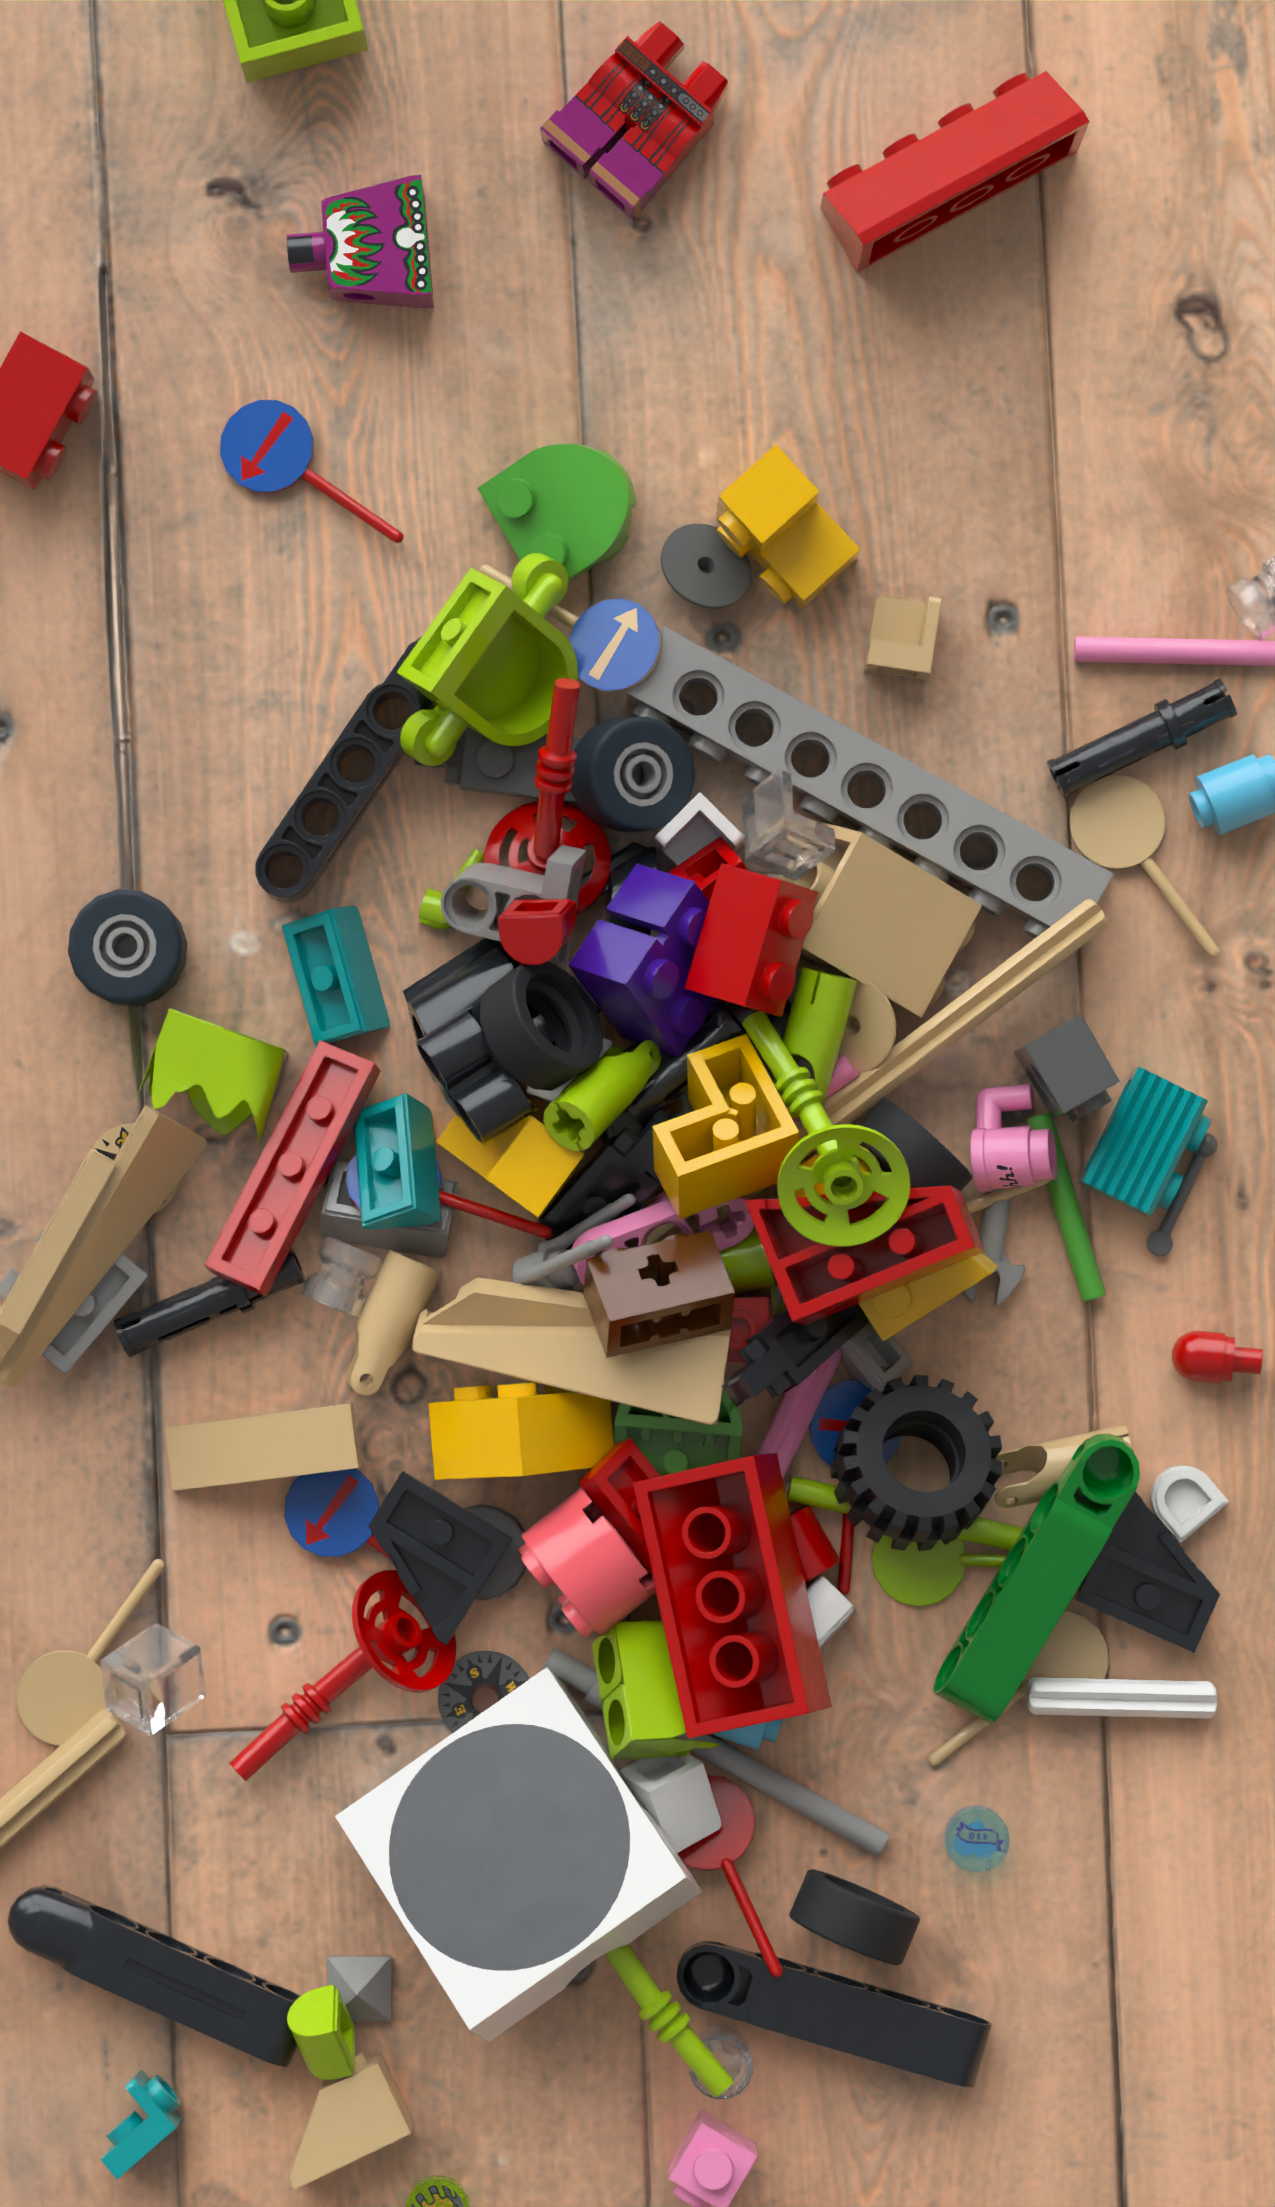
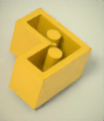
(783, 527)
(732, 1136)
(518, 1161)
(517, 1431)

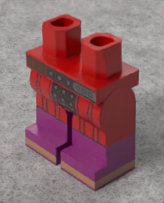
(641, 98)

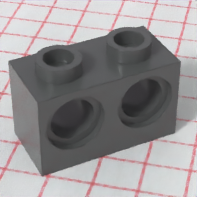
(1068, 1070)

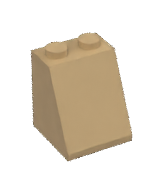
(885, 921)

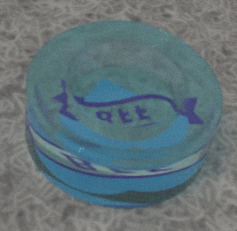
(976, 1838)

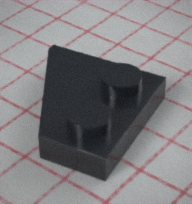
(437, 1550)
(1149, 1580)

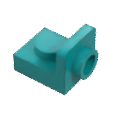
(138, 2136)

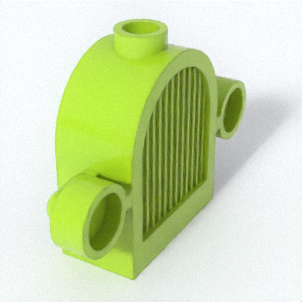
(489, 662)

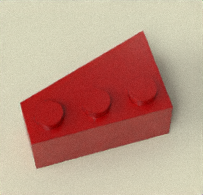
(828, 1279)

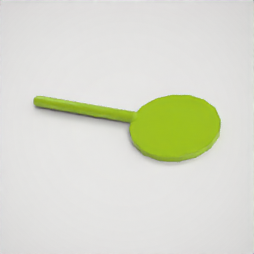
(926, 1575)

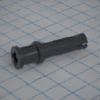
(671, 1077)

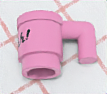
(1010, 1154)

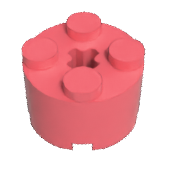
(587, 1563)

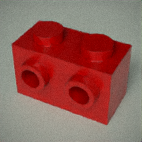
(37, 405)
(751, 940)

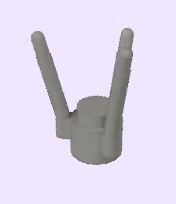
(554, 1263)

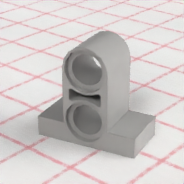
(508, 884)

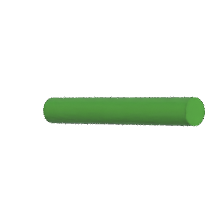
(1071, 1221)

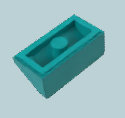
(336, 975)
(397, 1164)

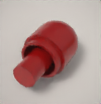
(1213, 1357)

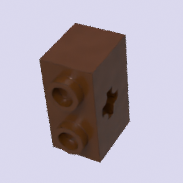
(658, 1293)

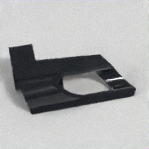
(449, 1030)

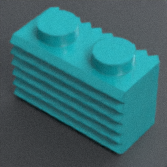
(1145, 1142)

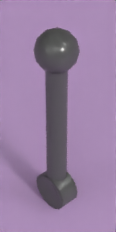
(1160, 1242)

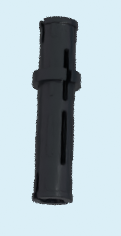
(1143, 737)
(197, 1307)

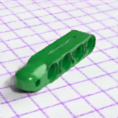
(1039, 1578)

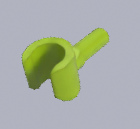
(430, 909)

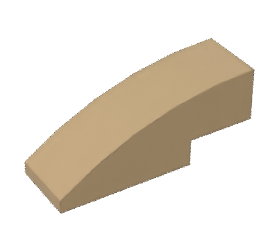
(263, 1447)

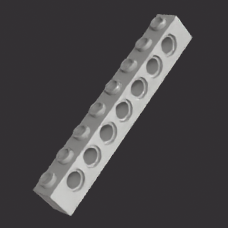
(854, 755)

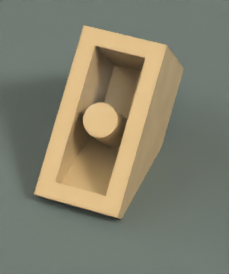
(351, 2120)

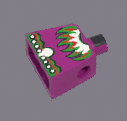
(371, 246)

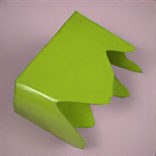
(220, 1070)
(645, 1709)

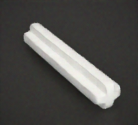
(1121, 1697)

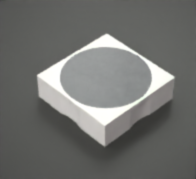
(516, 1855)

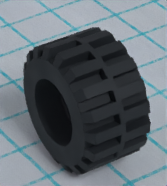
(942, 1421)

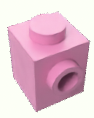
(711, 2162)

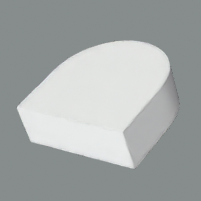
(1184, 1500)

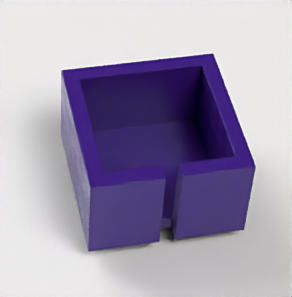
(643, 977)

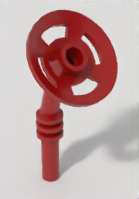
(554, 780)
(376, 1643)

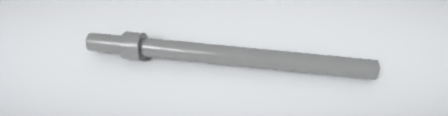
(743, 1767)

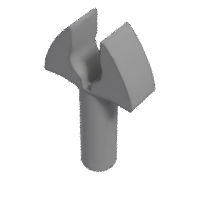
(993, 1240)

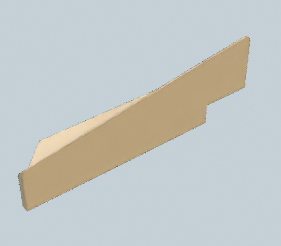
(88, 1234)
(554, 1342)

